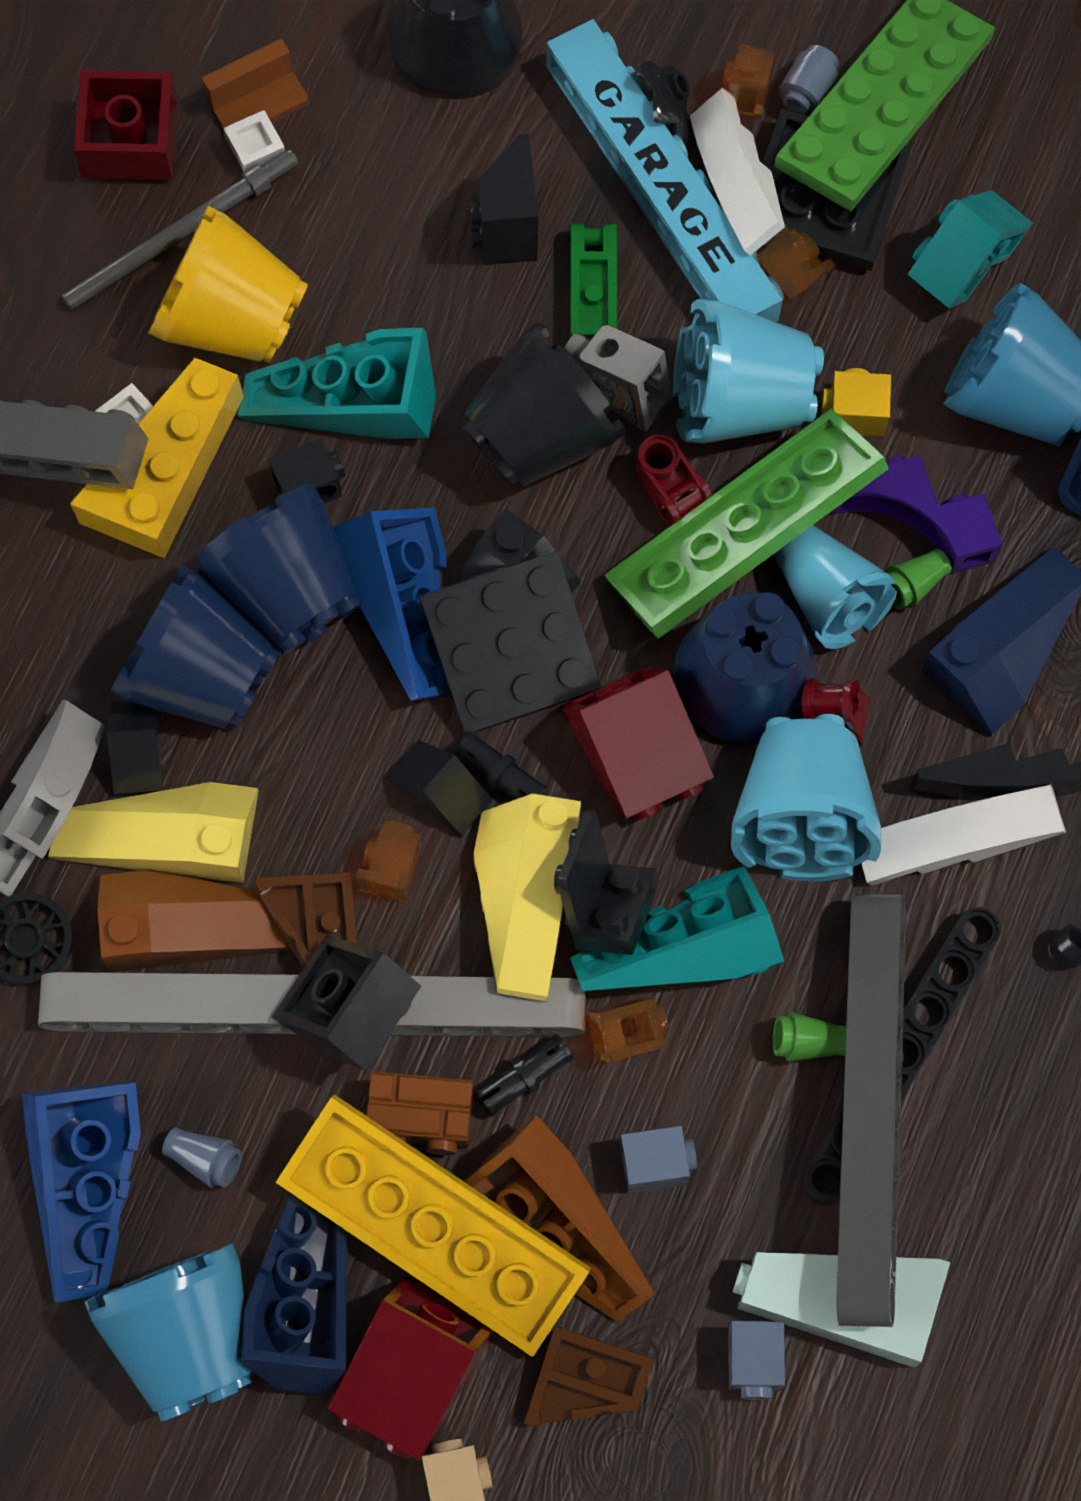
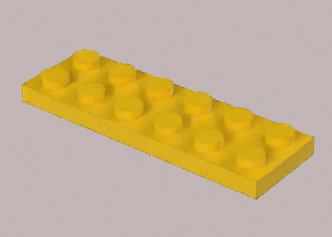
(433, 1225)

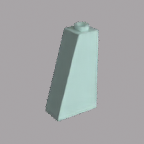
(804, 1292)

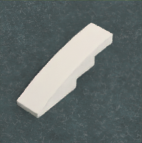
(737, 175)
(965, 833)

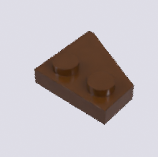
(309, 909)
(586, 1379)

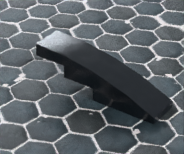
(996, 774)

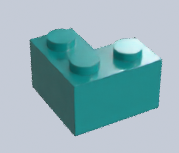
(970, 240)

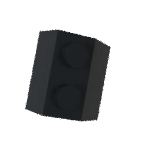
(506, 208)
(347, 1001)

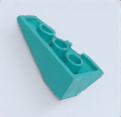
(358, 389)
(708, 937)

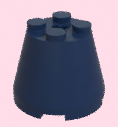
(283, 570)
(196, 657)
(744, 668)

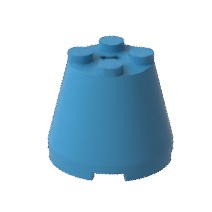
(1021, 371)
(178, 1331)

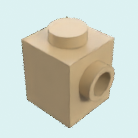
(456, 1473)

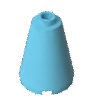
(834, 587)

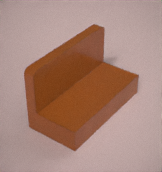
(255, 84)

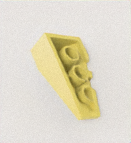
(175, 831)
(516, 868)

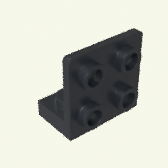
(601, 900)

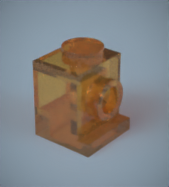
(749, 78)
(793, 261)
(390, 862)
(647, 1034)

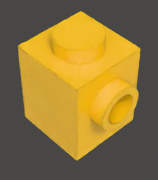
(860, 400)

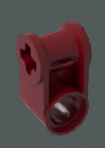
(674, 488)
(837, 699)

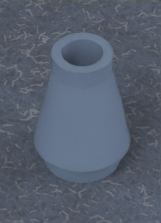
(206, 1157)

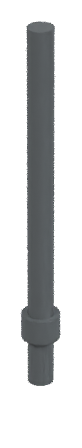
(253, 182)

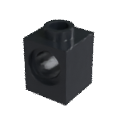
(308, 466)

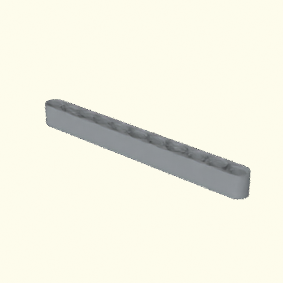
(249, 1000)

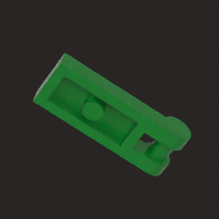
(593, 279)

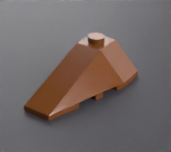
(178, 919)
(547, 1190)

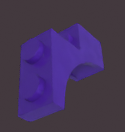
(958, 527)

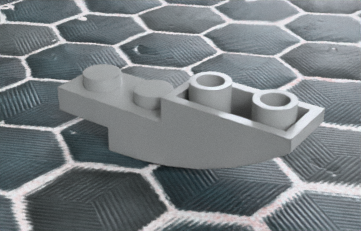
(46, 790)

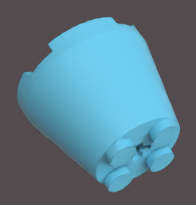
(742, 374)
(807, 802)

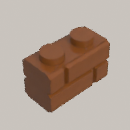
(423, 1109)

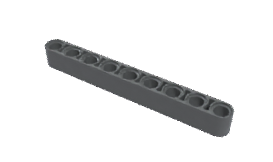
(871, 1112)

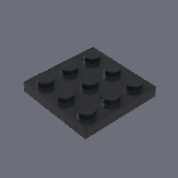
(835, 230)
(510, 641)

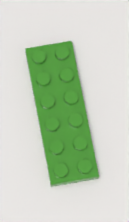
(883, 99)
(746, 522)

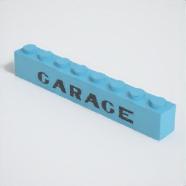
(658, 172)

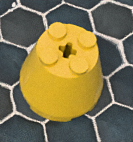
(228, 294)

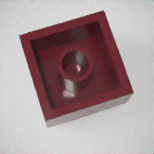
(126, 124)

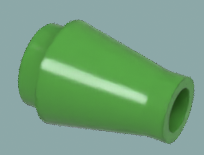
(917, 577)
(807, 1038)

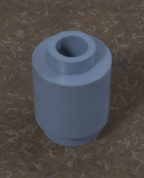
(809, 79)

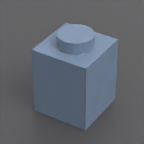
(657, 1159)
(756, 1358)

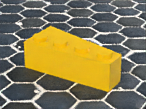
(182, 442)

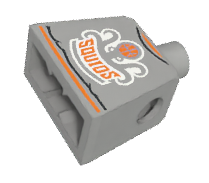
(626, 372)

